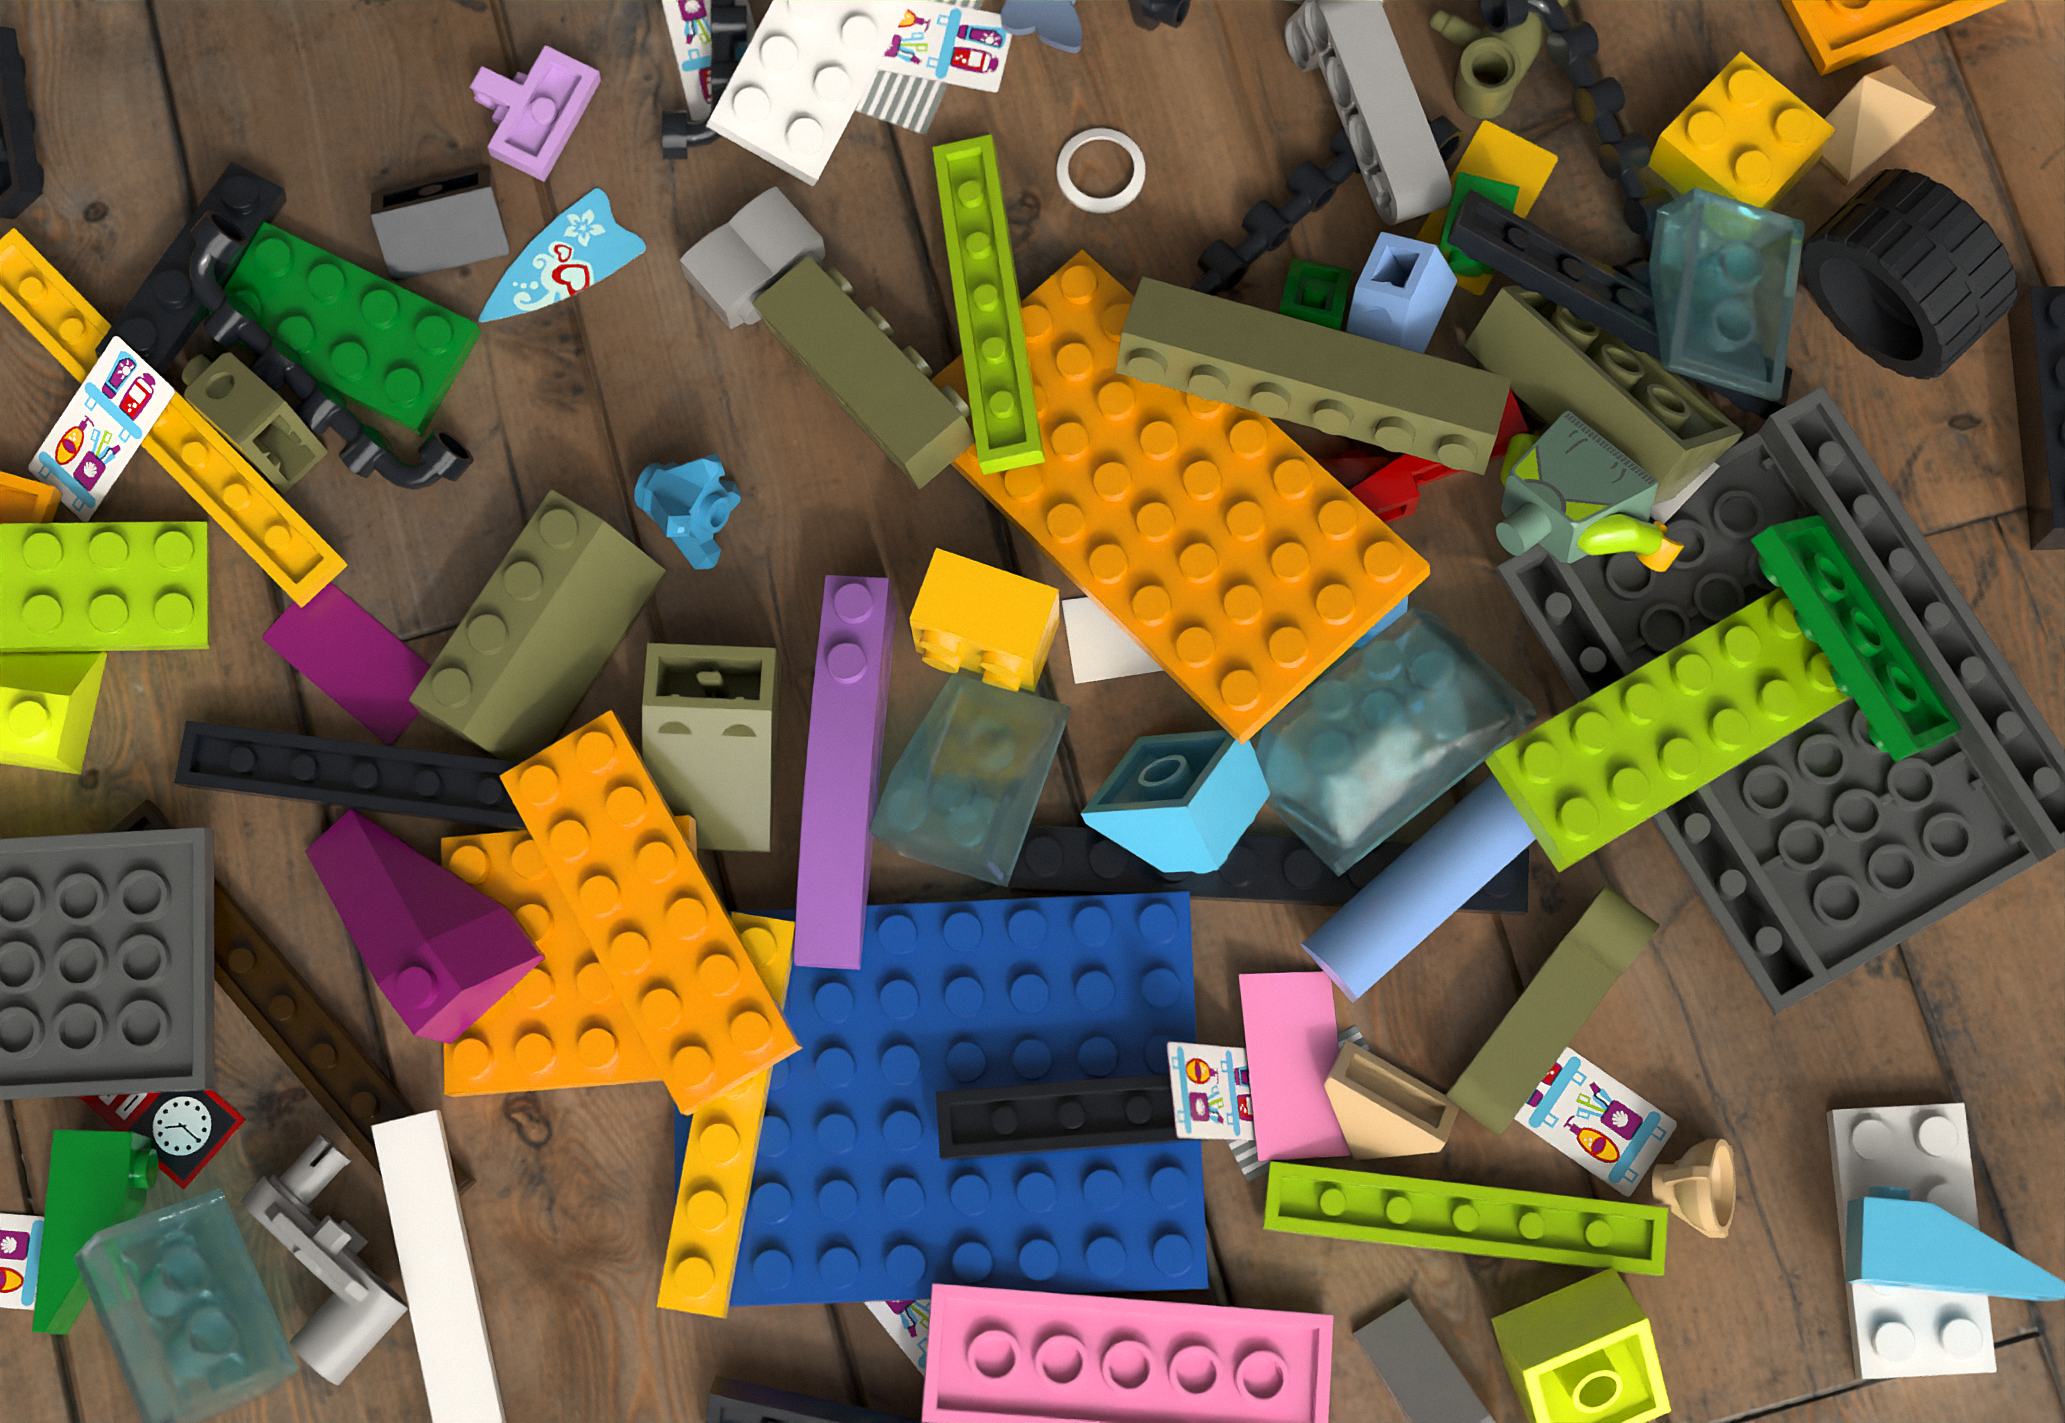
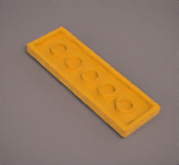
(650, 913)

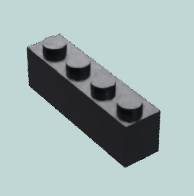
(2039, 381)

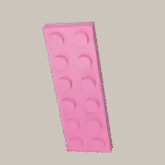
(1119, 1360)

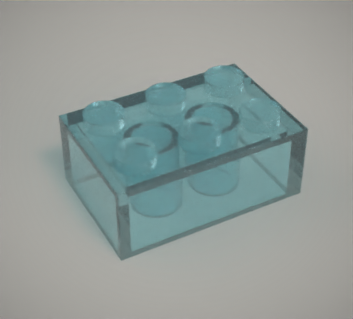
(186, 1311)

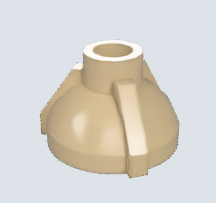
(1700, 1187)

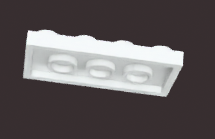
(805, 79)
(1929, 1153)

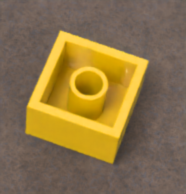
(1742, 138)
(984, 621)

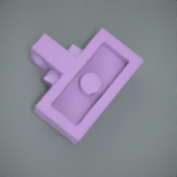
(536, 109)

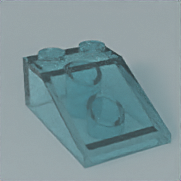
(1725, 290)
(971, 779)

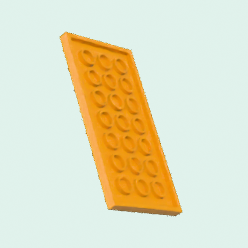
(1187, 515)

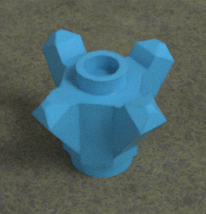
(689, 504)

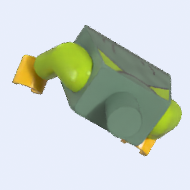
(1579, 498)

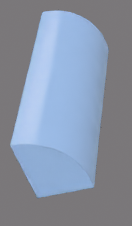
(1419, 889)

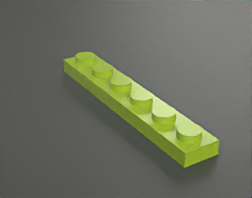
(988, 306)
(1465, 1218)

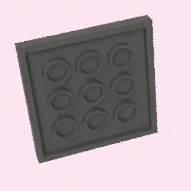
(107, 964)

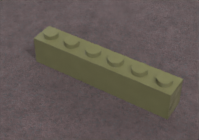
(1312, 375)

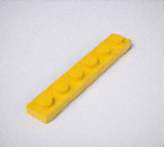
(723, 1157)

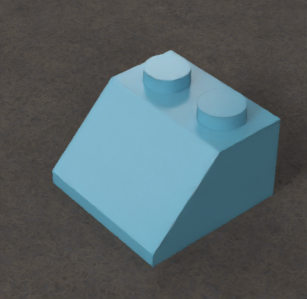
(1180, 799)

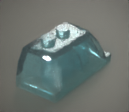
(1385, 737)

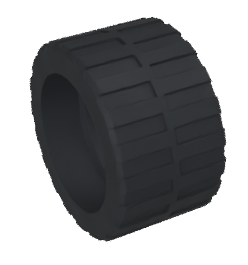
(1909, 273)

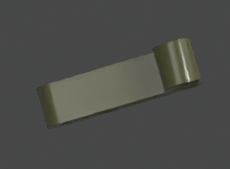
(1552, 1009)

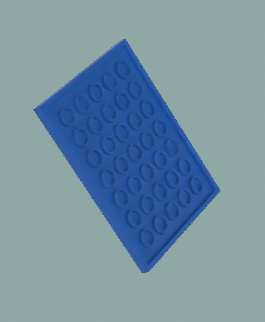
(962, 999)

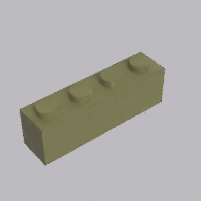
(865, 371)

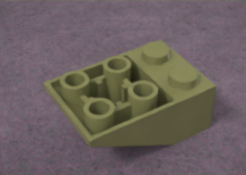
(715, 738)

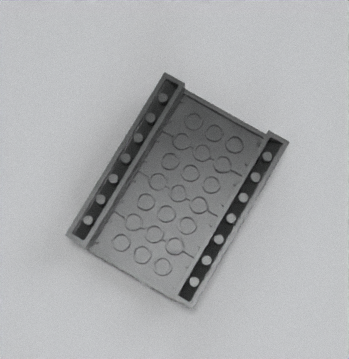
(1821, 838)

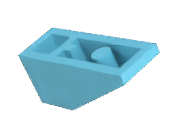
(1932, 1250)

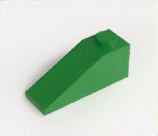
(91, 1186)

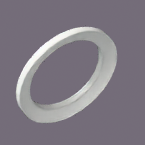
(1094, 204)

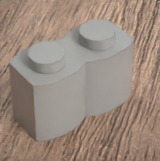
(750, 256)

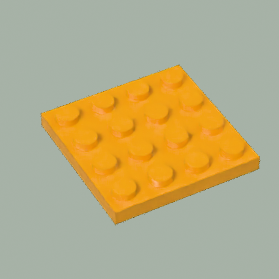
(563, 1017)

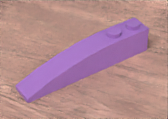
(843, 769)

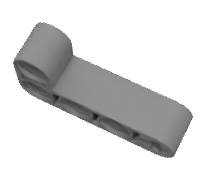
(1374, 103)

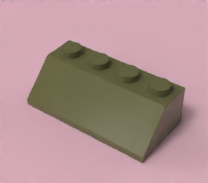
(1606, 384)
(538, 633)

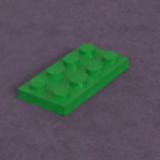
(354, 327)
(1856, 636)

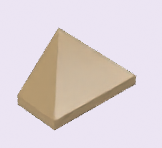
(1871, 121)
(1385, 1108)

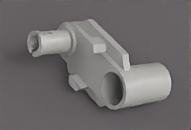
(362, 1301)

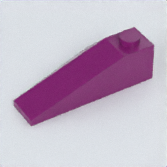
(421, 929)

